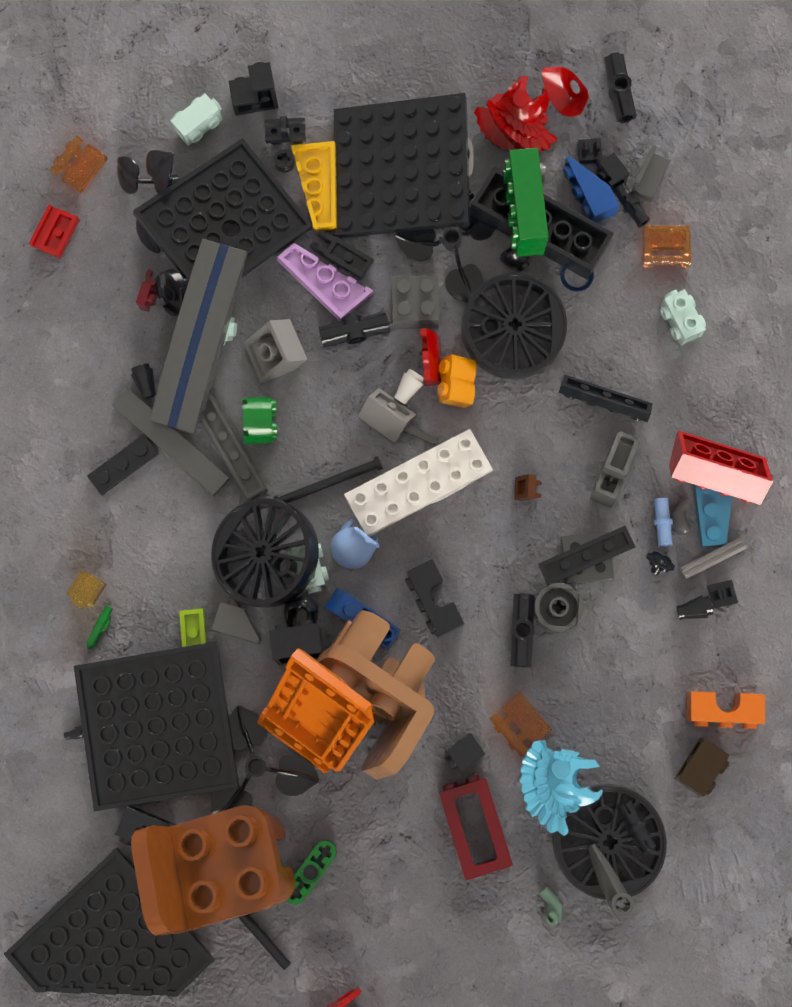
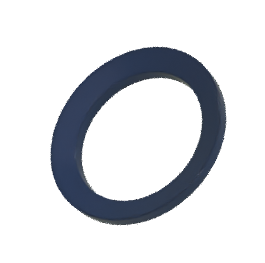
(574, 288)

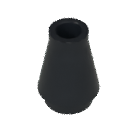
(144, 380)
(695, 608)

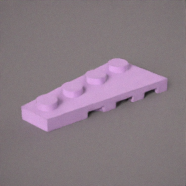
(331, 288)

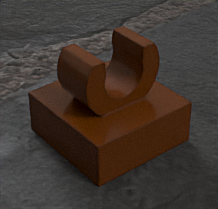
(526, 487)

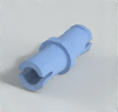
(663, 522)

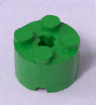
(258, 420)

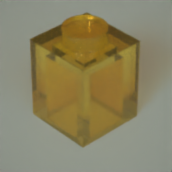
(85, 590)

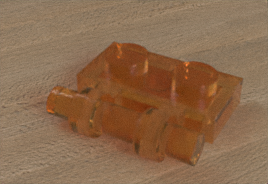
(83, 168)
(526, 719)

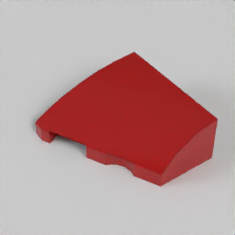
(431, 356)

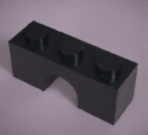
(441, 618)

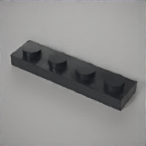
(606, 398)
(586, 555)

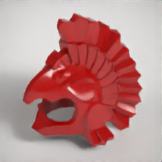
(515, 119)

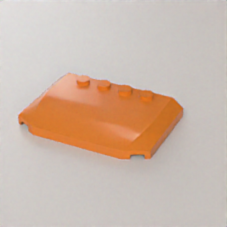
(317, 713)

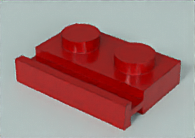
(54, 231)

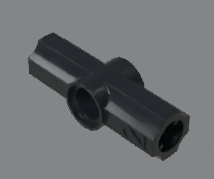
(618, 76)
(354, 329)
(522, 646)

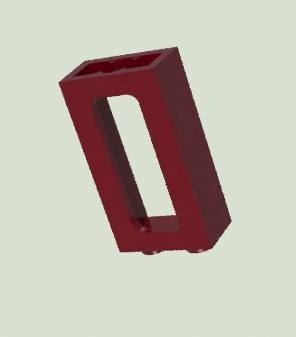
(448, 797)

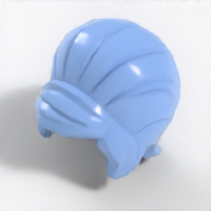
(352, 547)

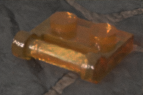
(666, 238)

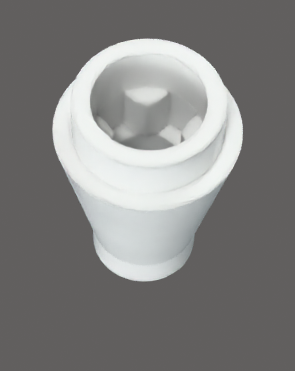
(409, 385)

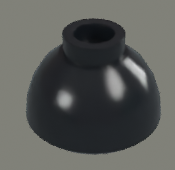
(510, 260)

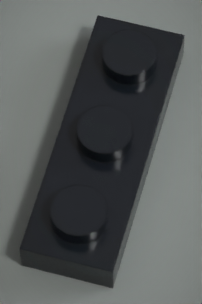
(122, 465)

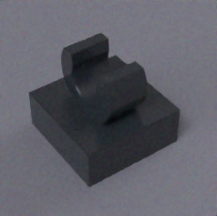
(589, 150)
(722, 594)

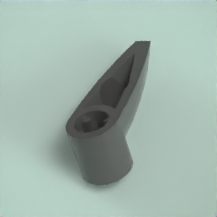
(610, 882)

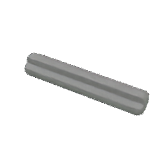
(713, 558)

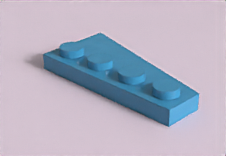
(712, 516)

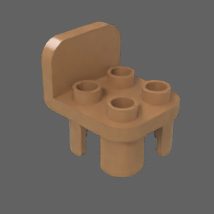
(392, 690)

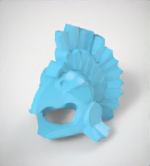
(551, 785)

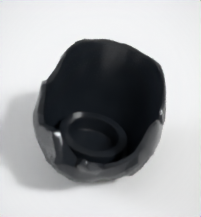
(299, 610)

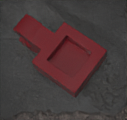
(147, 294)

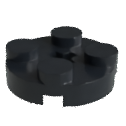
(172, 289)

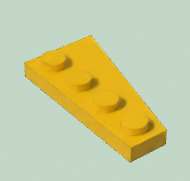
(318, 178)

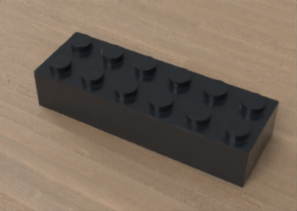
(572, 238)

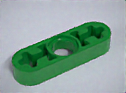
(326, 860)

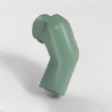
(554, 906)

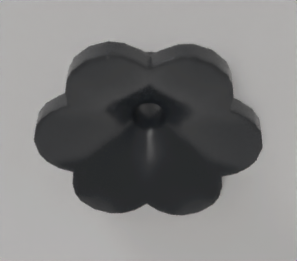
(659, 562)

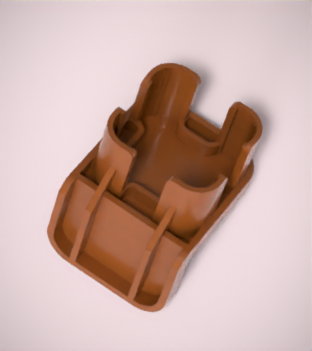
(210, 869)

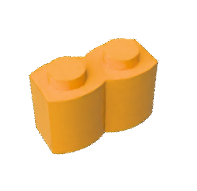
(457, 381)

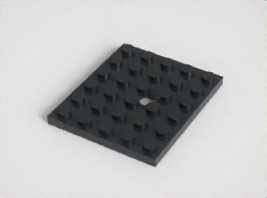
(224, 190)

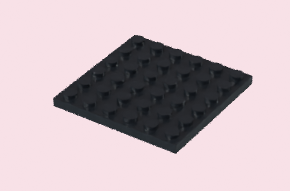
(402, 166)
(156, 726)

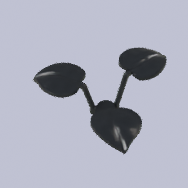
(159, 167)
(420, 243)
(294, 772)

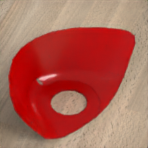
(558, 85)

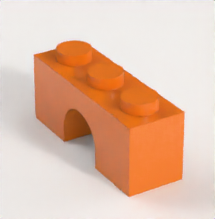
(747, 710)

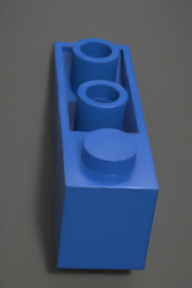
(594, 194)
(347, 607)

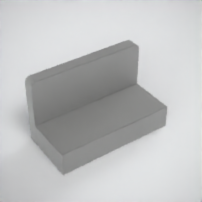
(386, 414)

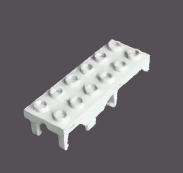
(418, 483)

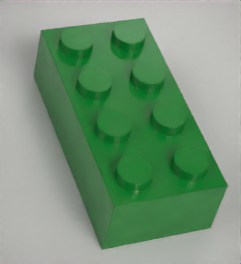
(525, 202)

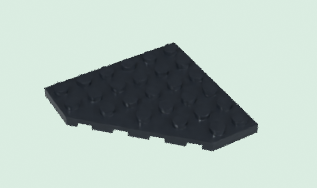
(102, 944)

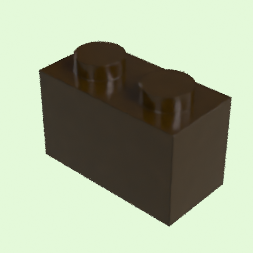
(702, 767)

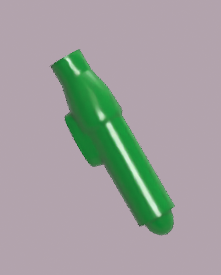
(100, 626)

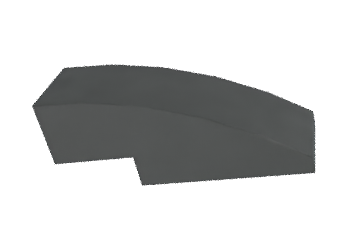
(615, 469)

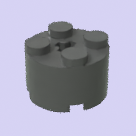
(567, 599)

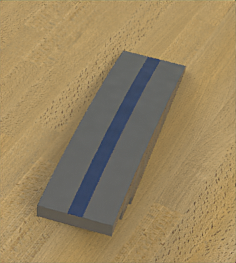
(199, 336)

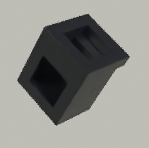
(611, 170)

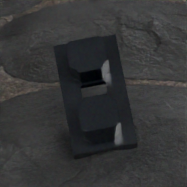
(277, 132)

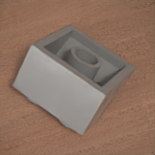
(275, 350)

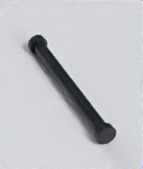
(331, 481)

